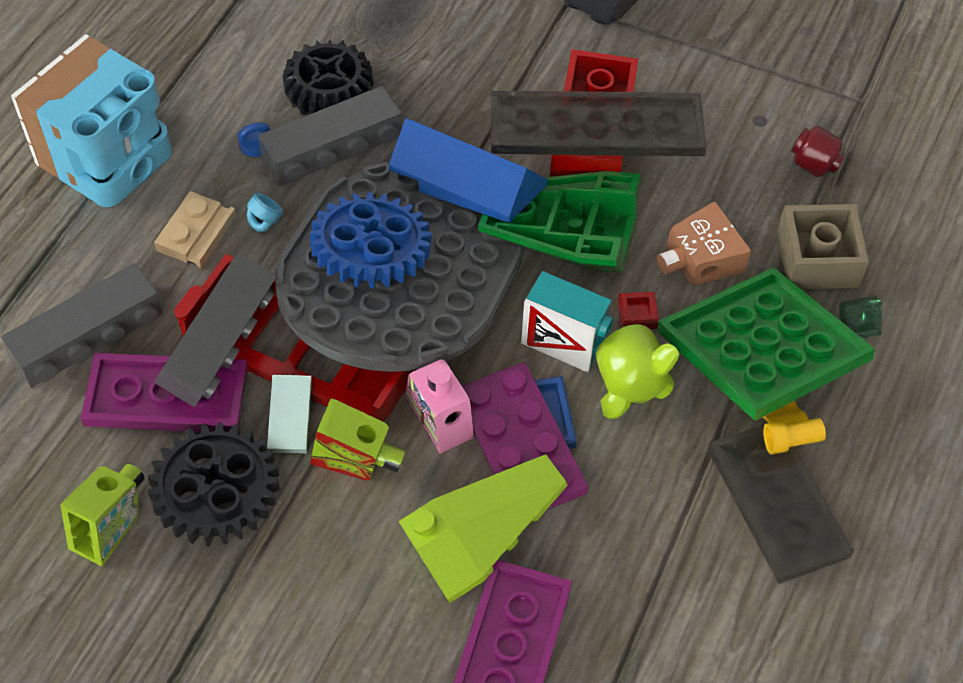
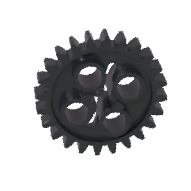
(213, 483)

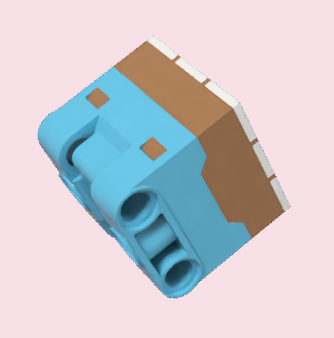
(94, 121)

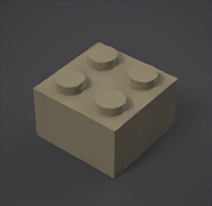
(822, 246)

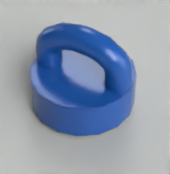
(248, 138)

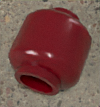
(817, 151)

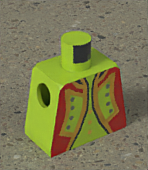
(353, 443)

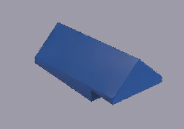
(463, 172)

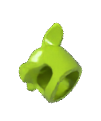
(634, 368)

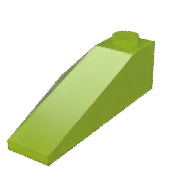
(474, 525)

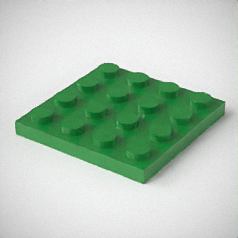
(765, 342)

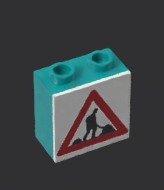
(565, 321)

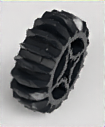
(327, 70)

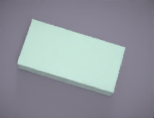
(289, 414)

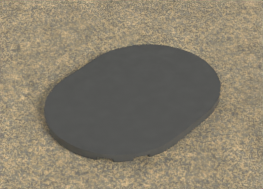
(409, 322)

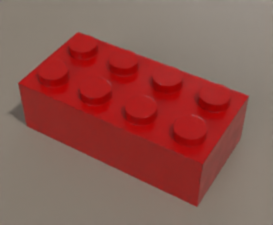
(594, 73)

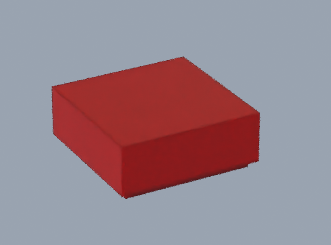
(638, 309)

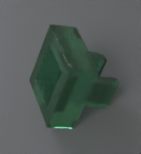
(862, 315)

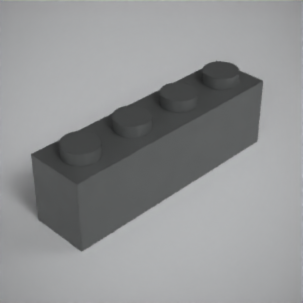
(330, 135)
(82, 325)
(215, 330)

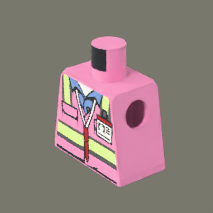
(433, 397)

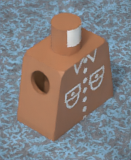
(705, 247)

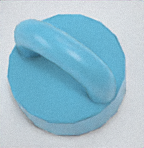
(264, 209)

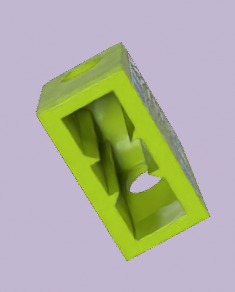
(101, 512)

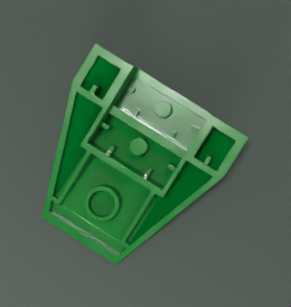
(577, 220)

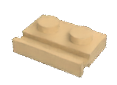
(195, 229)

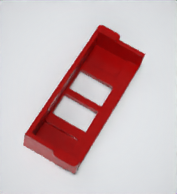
(362, 389)

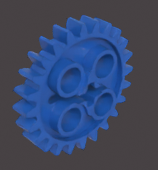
(370, 240)

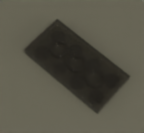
(780, 505)

